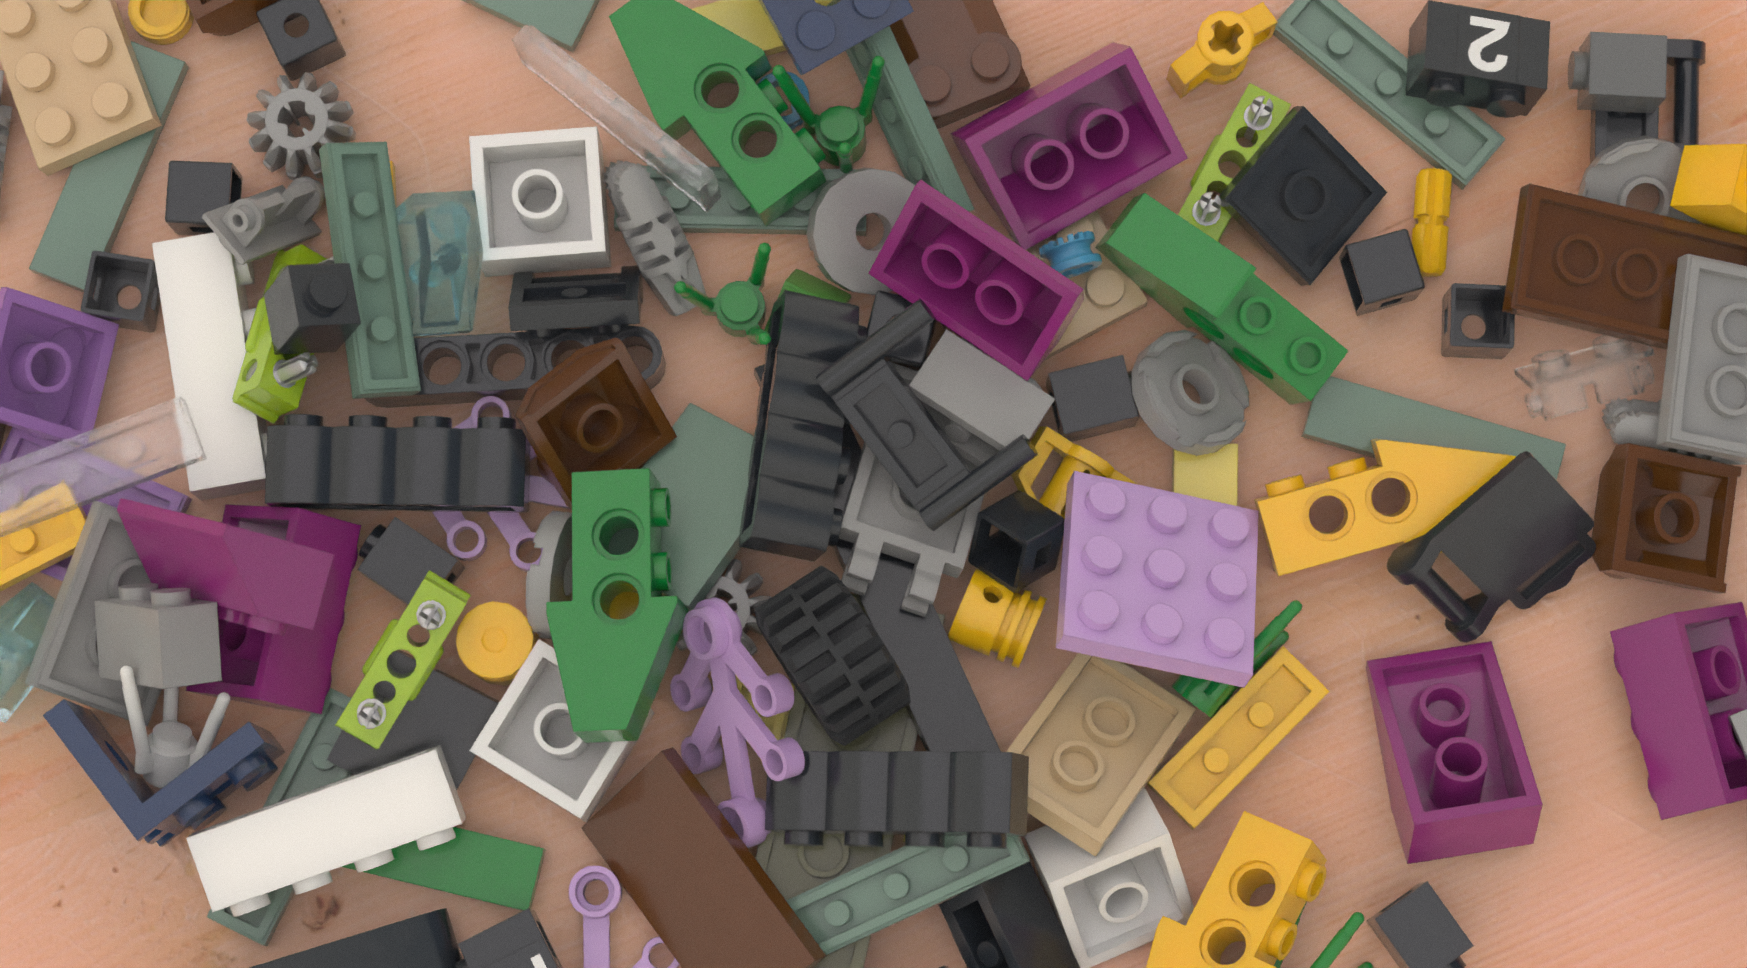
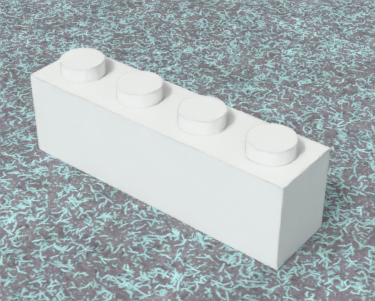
(206, 341)
(327, 829)

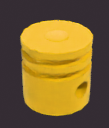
(996, 619)
(495, 641)

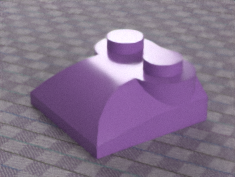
(51, 365)

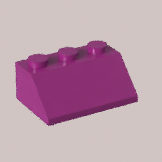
(1069, 145)
(977, 281)
(248, 573)
(293, 668)
(1681, 687)

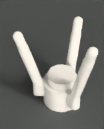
(171, 745)

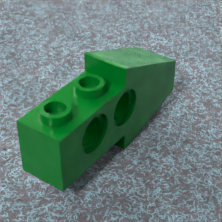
(679, 62)
(1221, 298)
(608, 663)

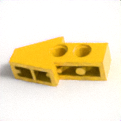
(1434, 485)
(1253, 857)

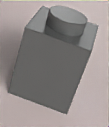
(1619, 72)

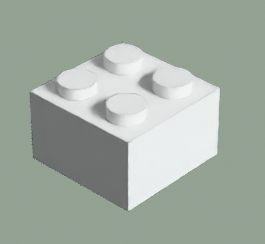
(541, 201)
(536, 744)

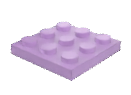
(1158, 579)

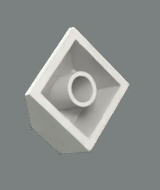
(1120, 894)

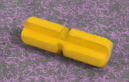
(1431, 211)

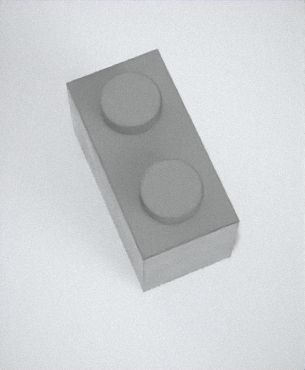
(977, 398)
(159, 635)

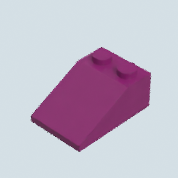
(1452, 753)

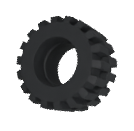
(833, 655)

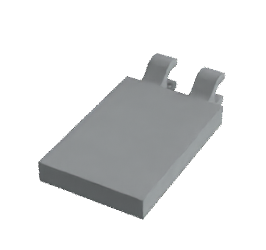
(886, 522)

